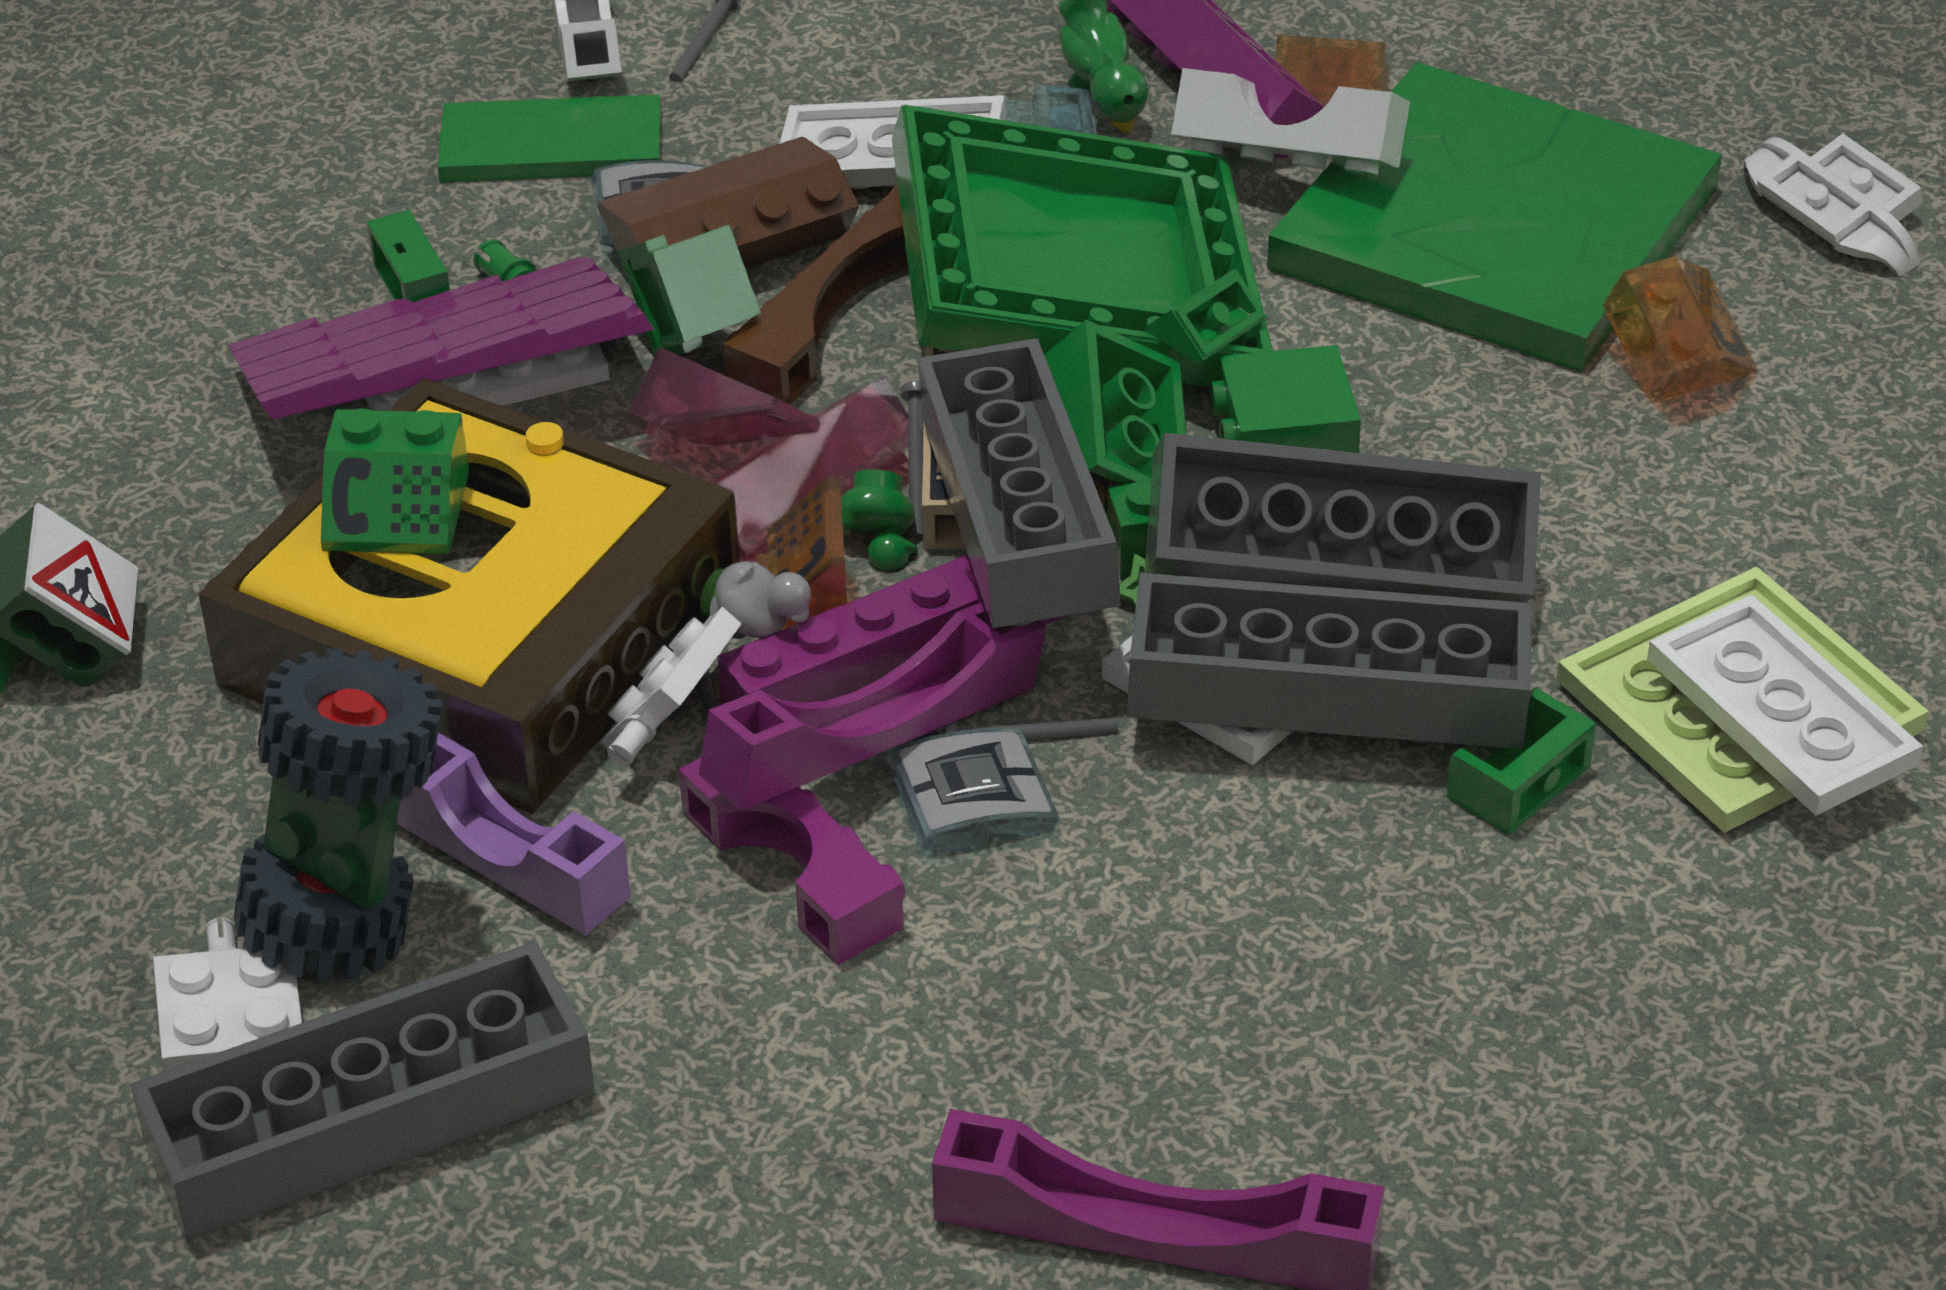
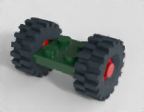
(342, 755)

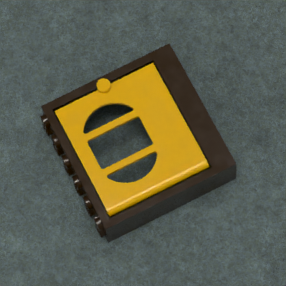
(538, 633)

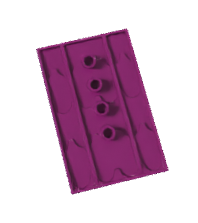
(436, 337)

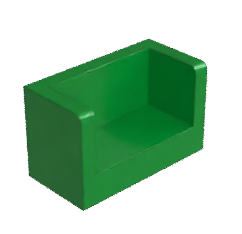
(1519, 782)

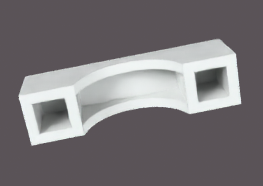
(1353, 128)

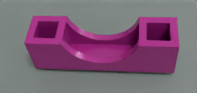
(841, 896)

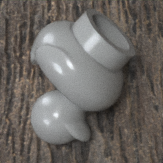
(760, 598)

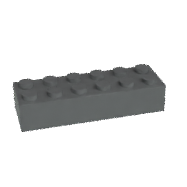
(1018, 484)
(1341, 520)
(1330, 660)
(362, 1089)

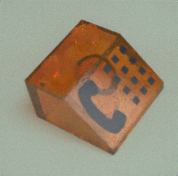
(1676, 329)
(811, 545)

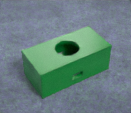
(406, 257)

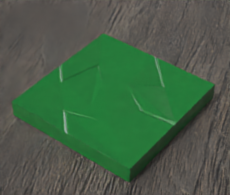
(1498, 217)
(1053, 227)

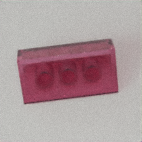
(855, 435)

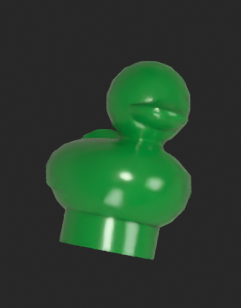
(882, 510)

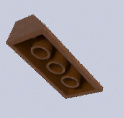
(770, 199)

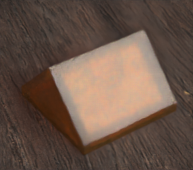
(1331, 63)

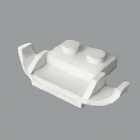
(1842, 197)

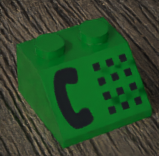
(393, 481)

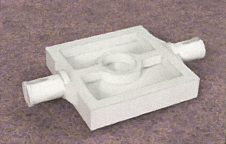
(665, 684)
(220, 998)

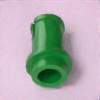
(501, 261)

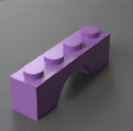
(565, 870)

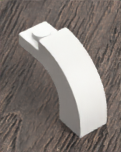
(587, 39)

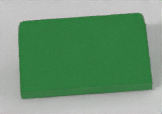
(1209, 318)

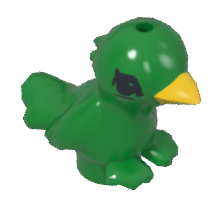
(1098, 56)

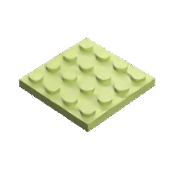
(1676, 735)

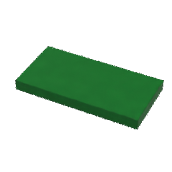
(546, 137)

